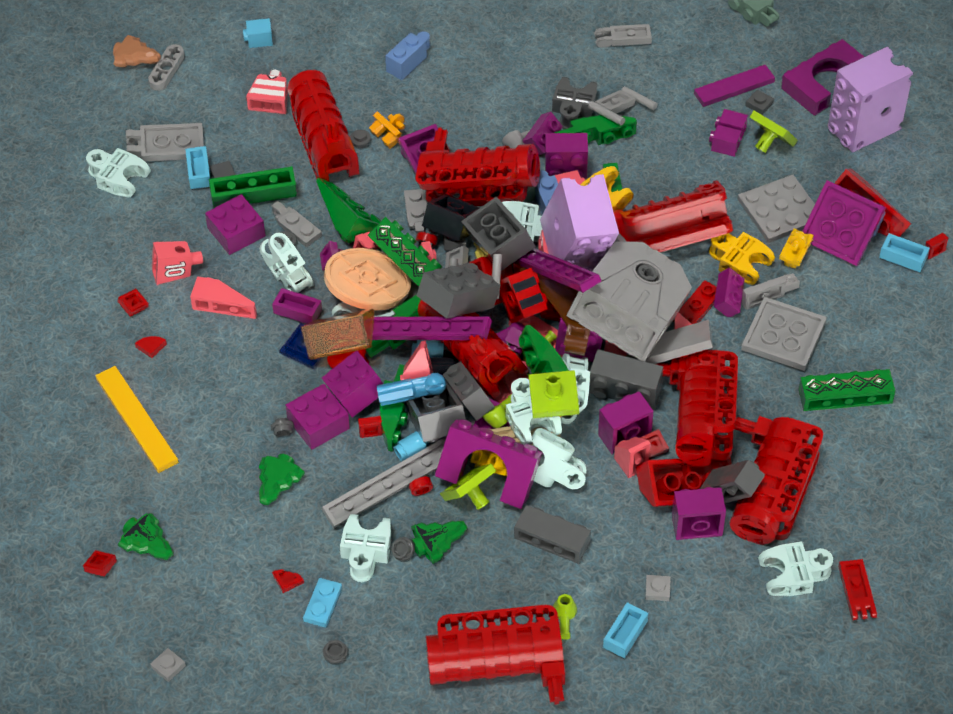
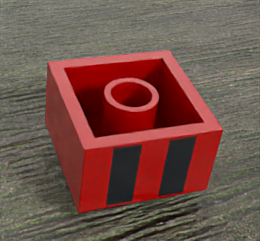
(522, 295)

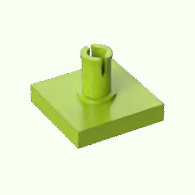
(771, 132)
(553, 394)
(469, 485)

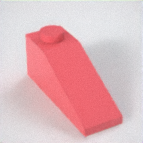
(217, 297)

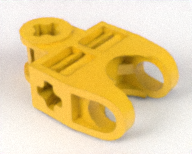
(618, 199)
(739, 254)

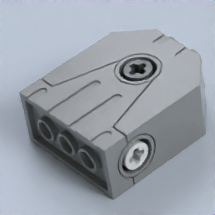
(634, 300)

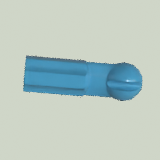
(411, 388)

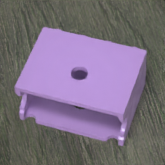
(861, 96)
(580, 222)

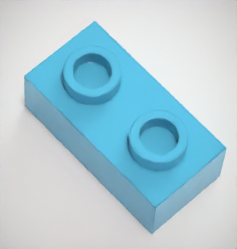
(198, 167)
(904, 252)
(625, 630)

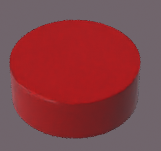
(424, 237)
(421, 486)

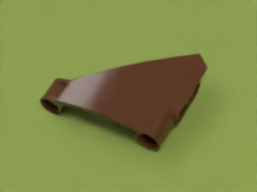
(562, 300)

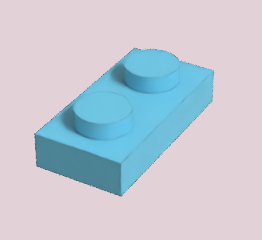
(322, 602)

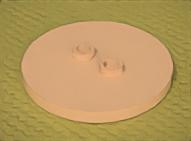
(366, 279)

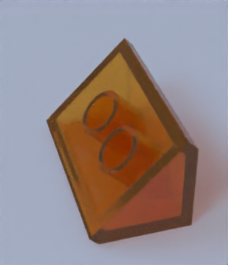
(339, 334)

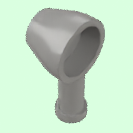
(514, 138)

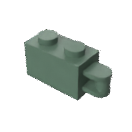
(756, 10)

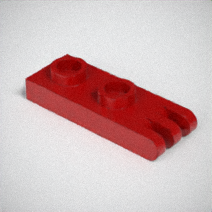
(699, 303)
(857, 589)

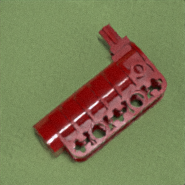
(677, 219)
(483, 358)
(704, 404)

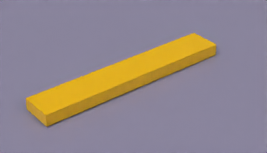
(136, 419)

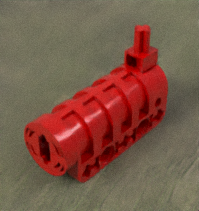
(321, 125)
(477, 171)
(780, 456)
(498, 649)

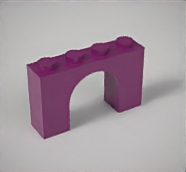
(800, 80)
(519, 459)

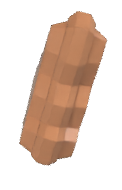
(133, 52)

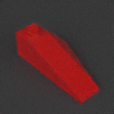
(893, 220)
(662, 477)

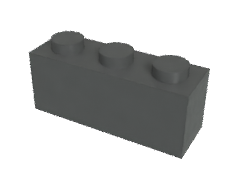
(468, 390)
(736, 480)
(552, 534)

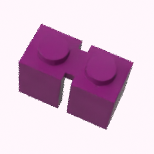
(728, 132)

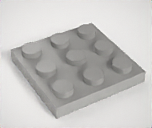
(778, 207)
(784, 333)

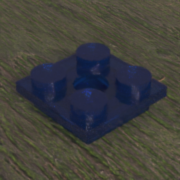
(295, 350)

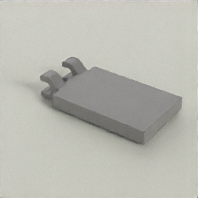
(164, 141)
(682, 342)

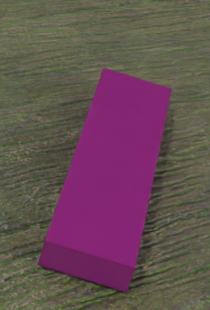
(734, 85)

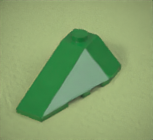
(345, 213)

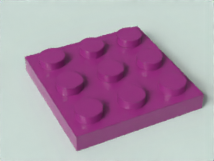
(843, 222)

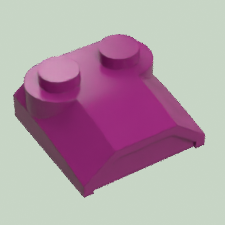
(415, 143)

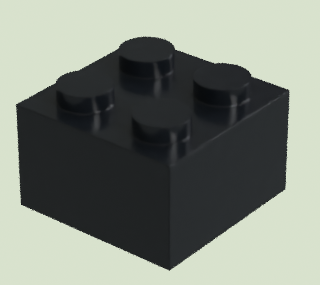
(445, 217)

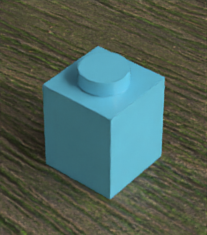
(258, 33)

